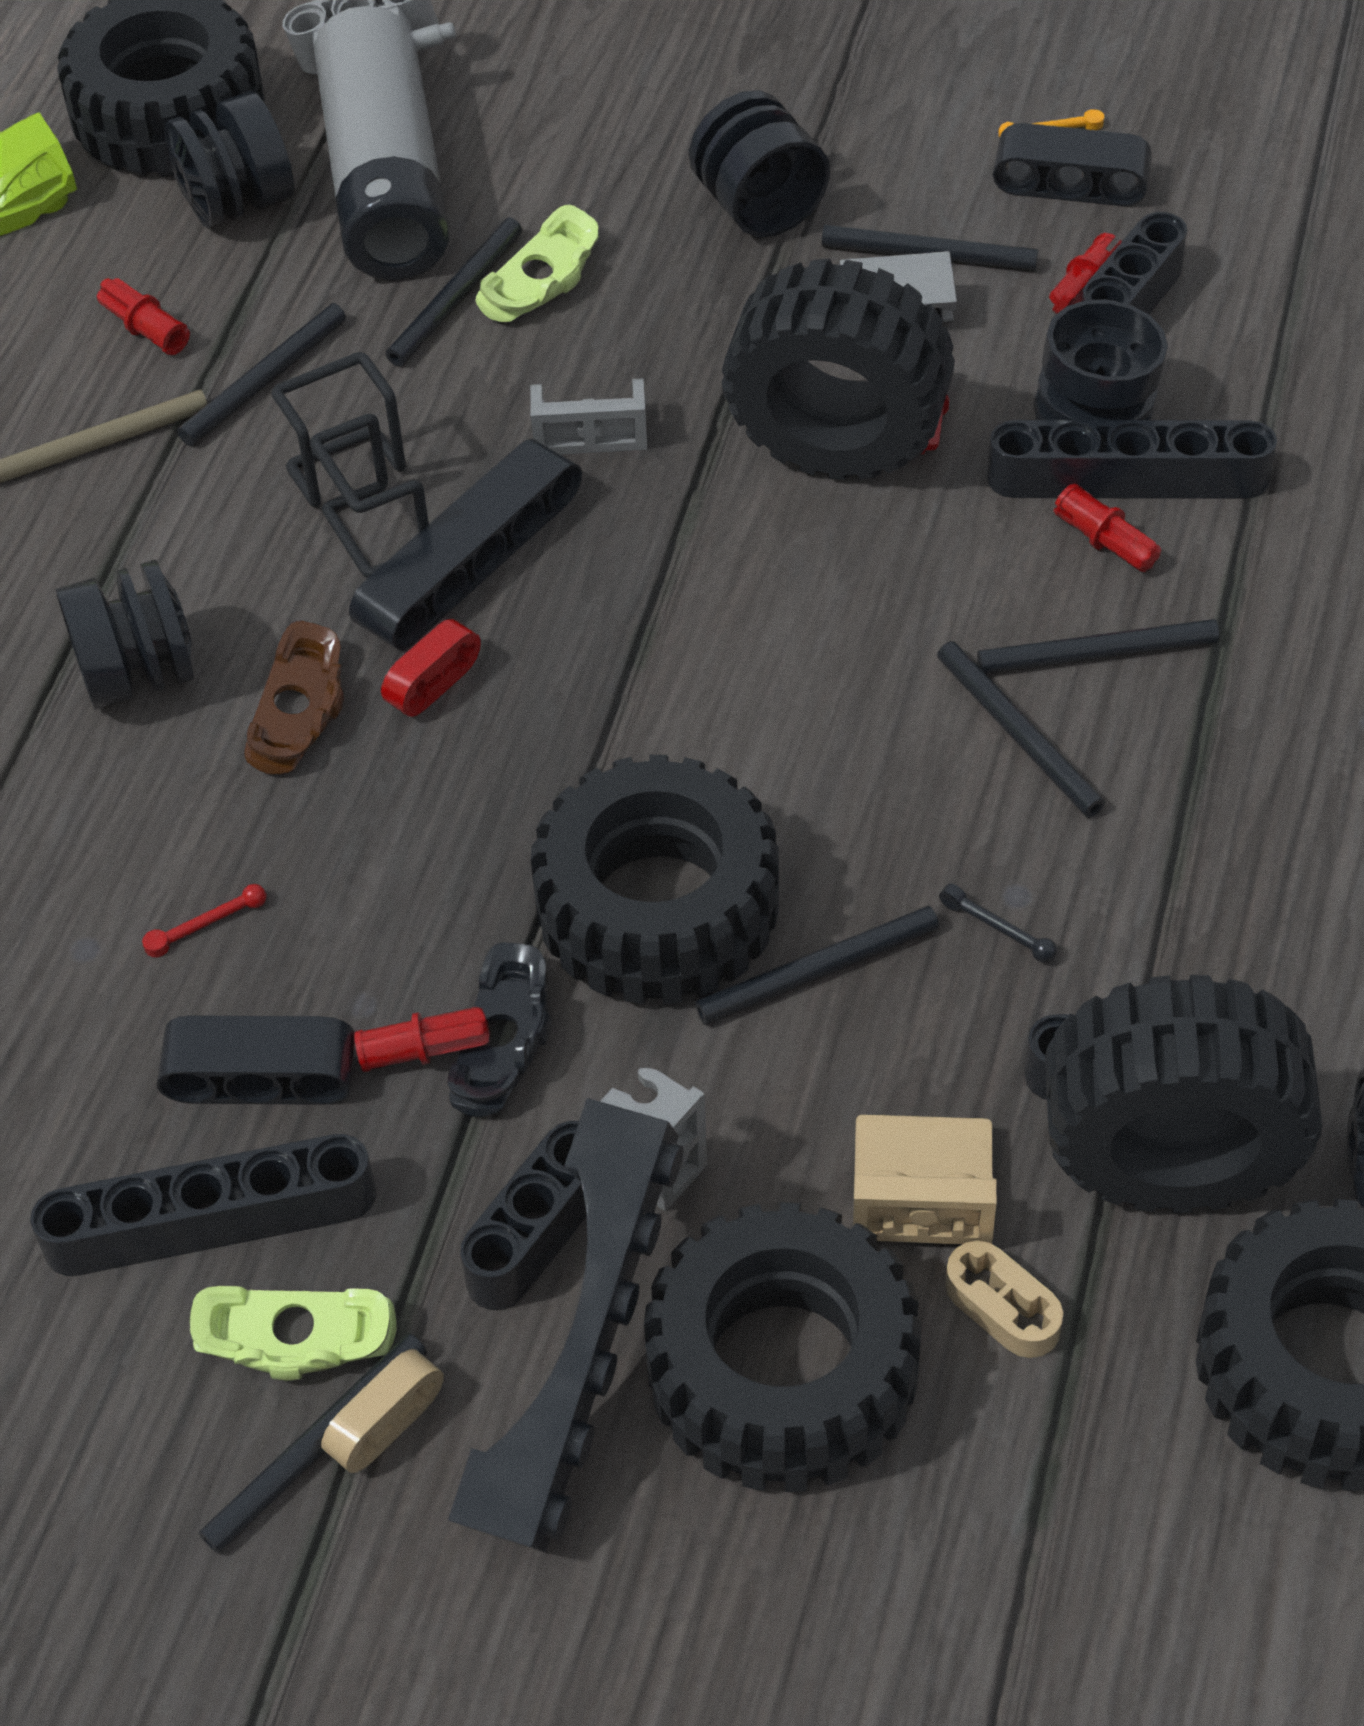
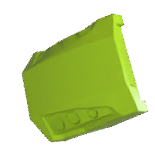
(32, 173)

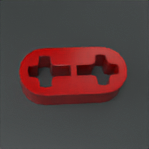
(430, 667)

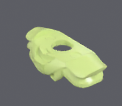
(562, 243)
(241, 1328)

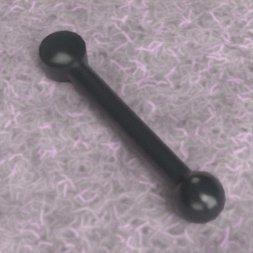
(954, 898)

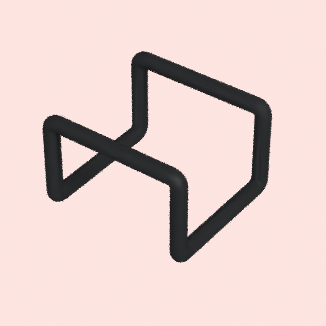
(394, 452)
(353, 497)

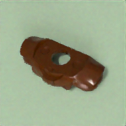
(303, 663)

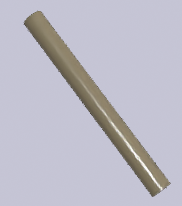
(101, 435)

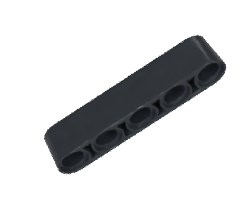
(1132, 458)
(465, 544)
(175, 1191)

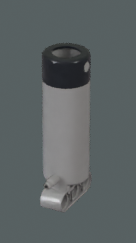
(377, 127)

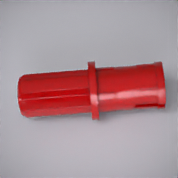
(1080, 271)
(143, 315)
(1106, 527)
(421, 1038)

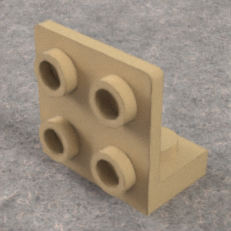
(924, 1178)

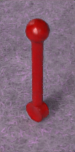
(157, 942)

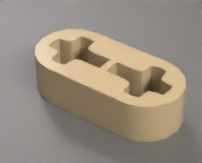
(997, 1304)
(382, 1410)

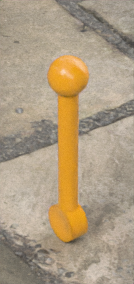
(1092, 120)

